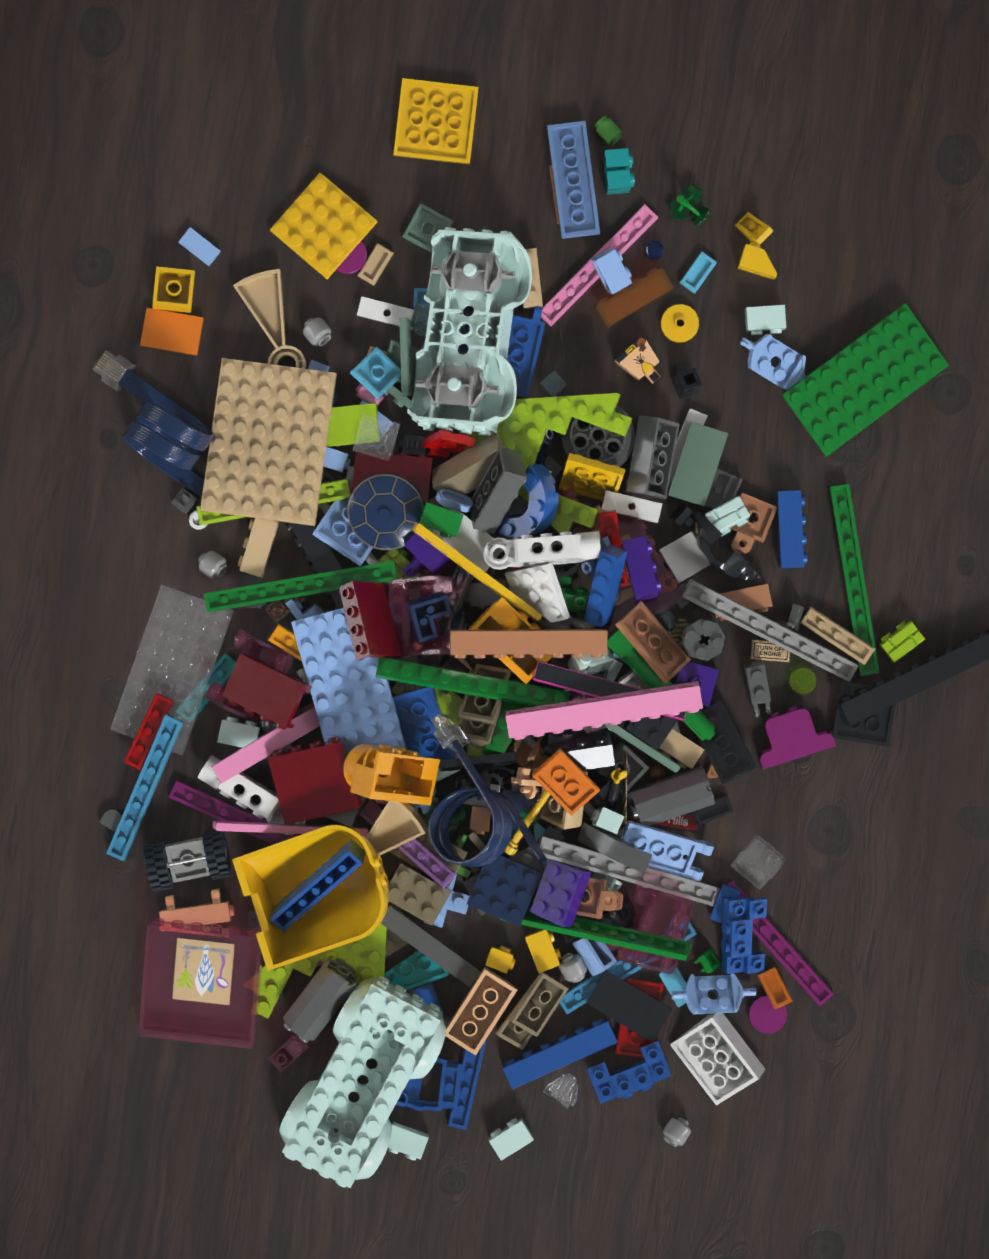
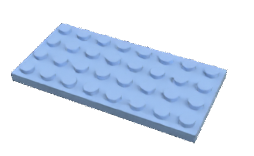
(345, 690)

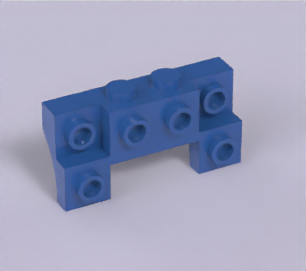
(737, 934)
(631, 1078)

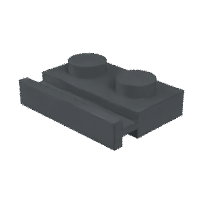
(723, 489)

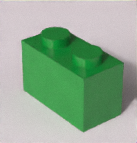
(441, 520)

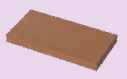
(652, 642)

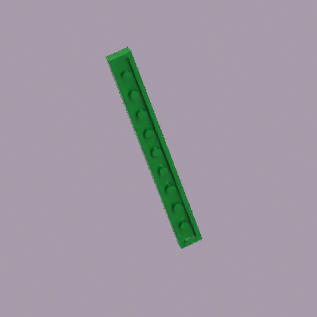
(853, 572)
(298, 586)
(468, 683)
(614, 935)

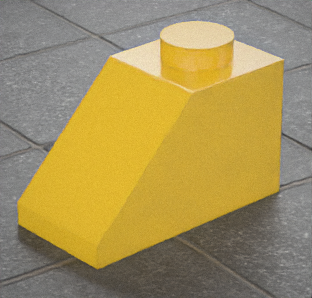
(756, 261)

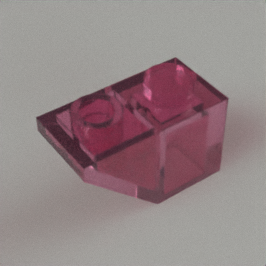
(288, 1052)

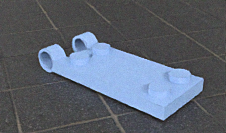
(668, 849)

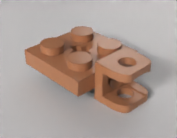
(756, 530)
(599, 899)

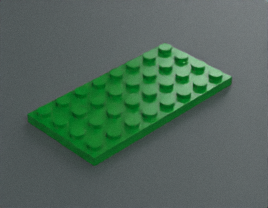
(865, 380)

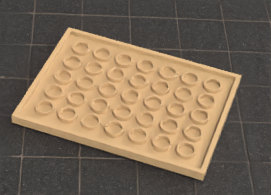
(268, 441)

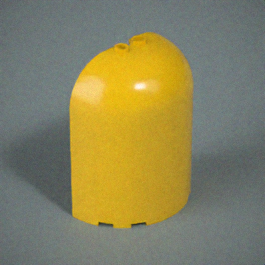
(337, 919)

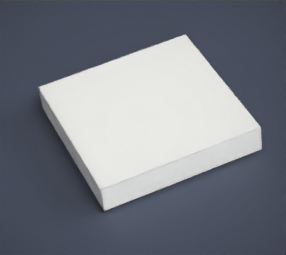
(684, 557)

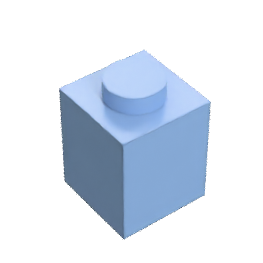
(336, 460)

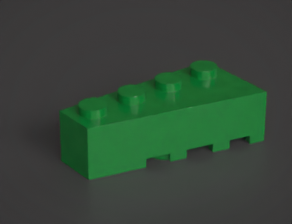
(500, 737)

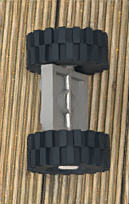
(187, 860)

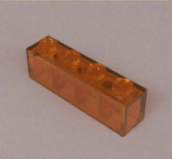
(634, 298)

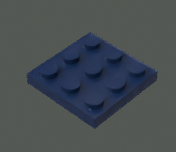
(504, 889)

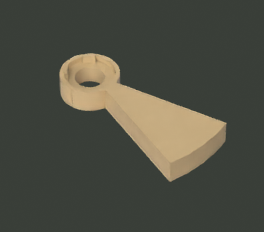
(265, 301)
(395, 827)

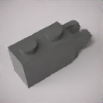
(483, 596)
(757, 685)

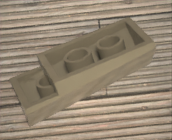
(468, 468)
(480, 714)
(532, 1011)

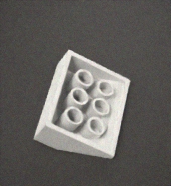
(718, 1057)

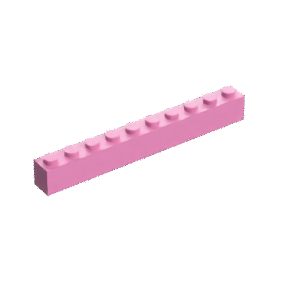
(603, 710)

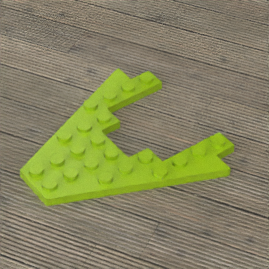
(528, 425)
(364, 955)

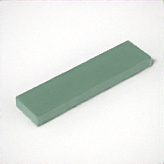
(406, 357)

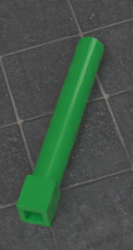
(624, 650)

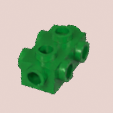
(576, 599)

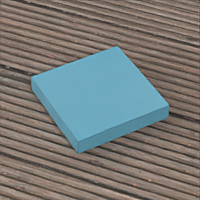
(377, 372)

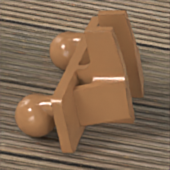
(526, 755)

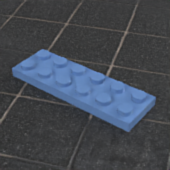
(573, 179)

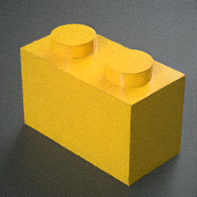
(542, 950)

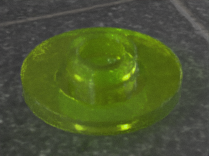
(802, 680)

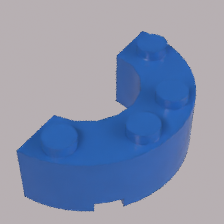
(541, 507)

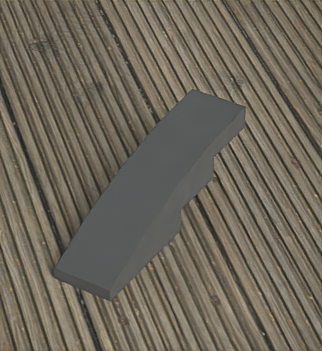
(614, 848)

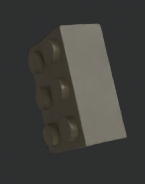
(417, 893)

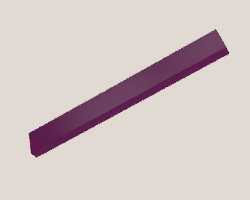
(221, 810)
(789, 958)

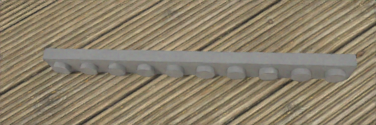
(769, 630)
(653, 878)

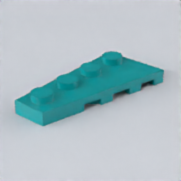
(414, 971)

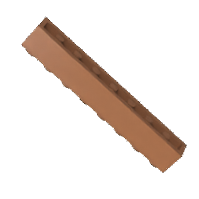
(528, 641)

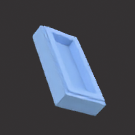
(199, 246)

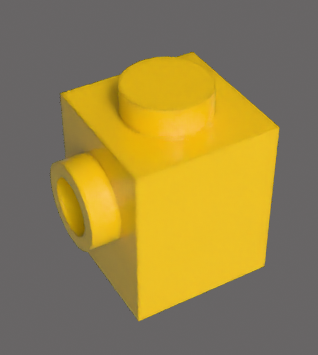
(500, 959)

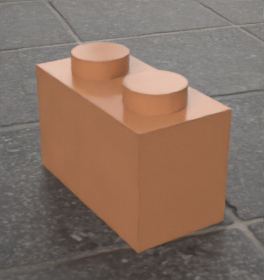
(480, 819)

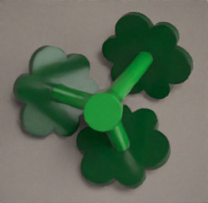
(685, 203)

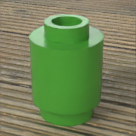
(608, 130)

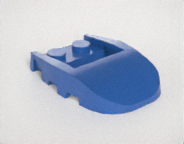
(448, 1092)

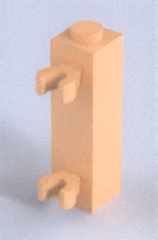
(208, 913)

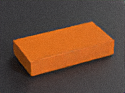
(774, 988)

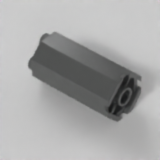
(712, 636)
(671, 797)
(321, 999)

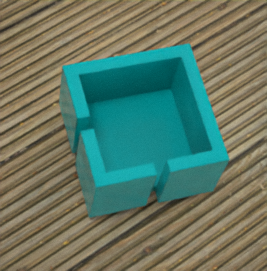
(617, 171)

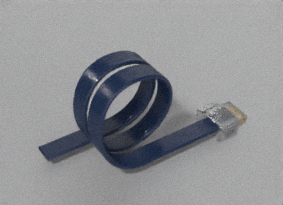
(164, 430)
(500, 807)

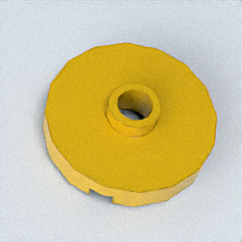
(672, 330)

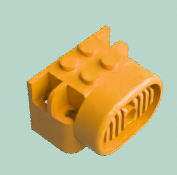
(504, 616)
(391, 774)

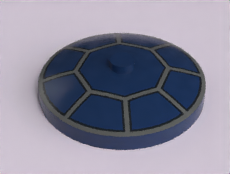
(385, 510)

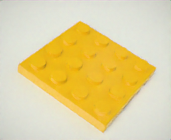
(436, 121)
(323, 226)

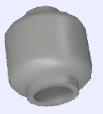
(317, 331)
(212, 564)
(572, 967)
(676, 1131)

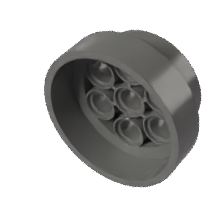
(617, 458)

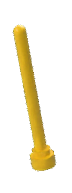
(513, 844)

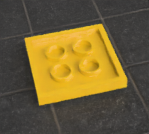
(590, 477)

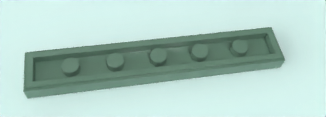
(645, 747)

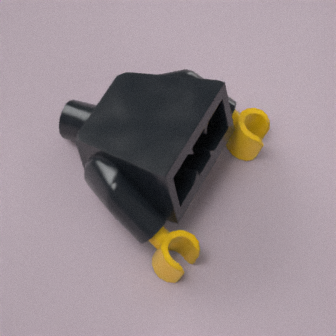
(609, 790)

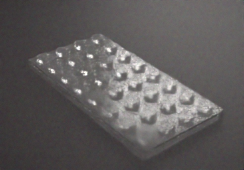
(173, 661)

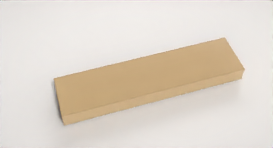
(837, 635)

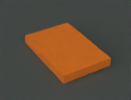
(172, 331)
(565, 782)

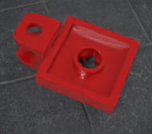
(444, 442)

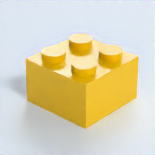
(173, 289)

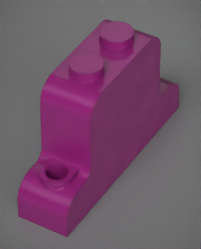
(792, 737)

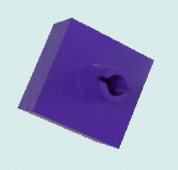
(425, 556)
(705, 675)

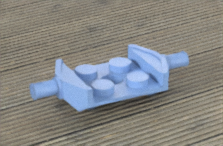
(790, 366)
(728, 992)

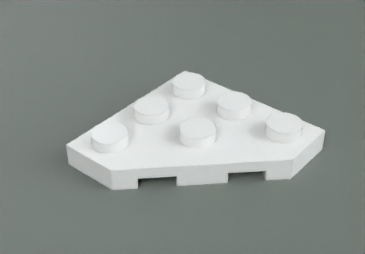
(540, 590)

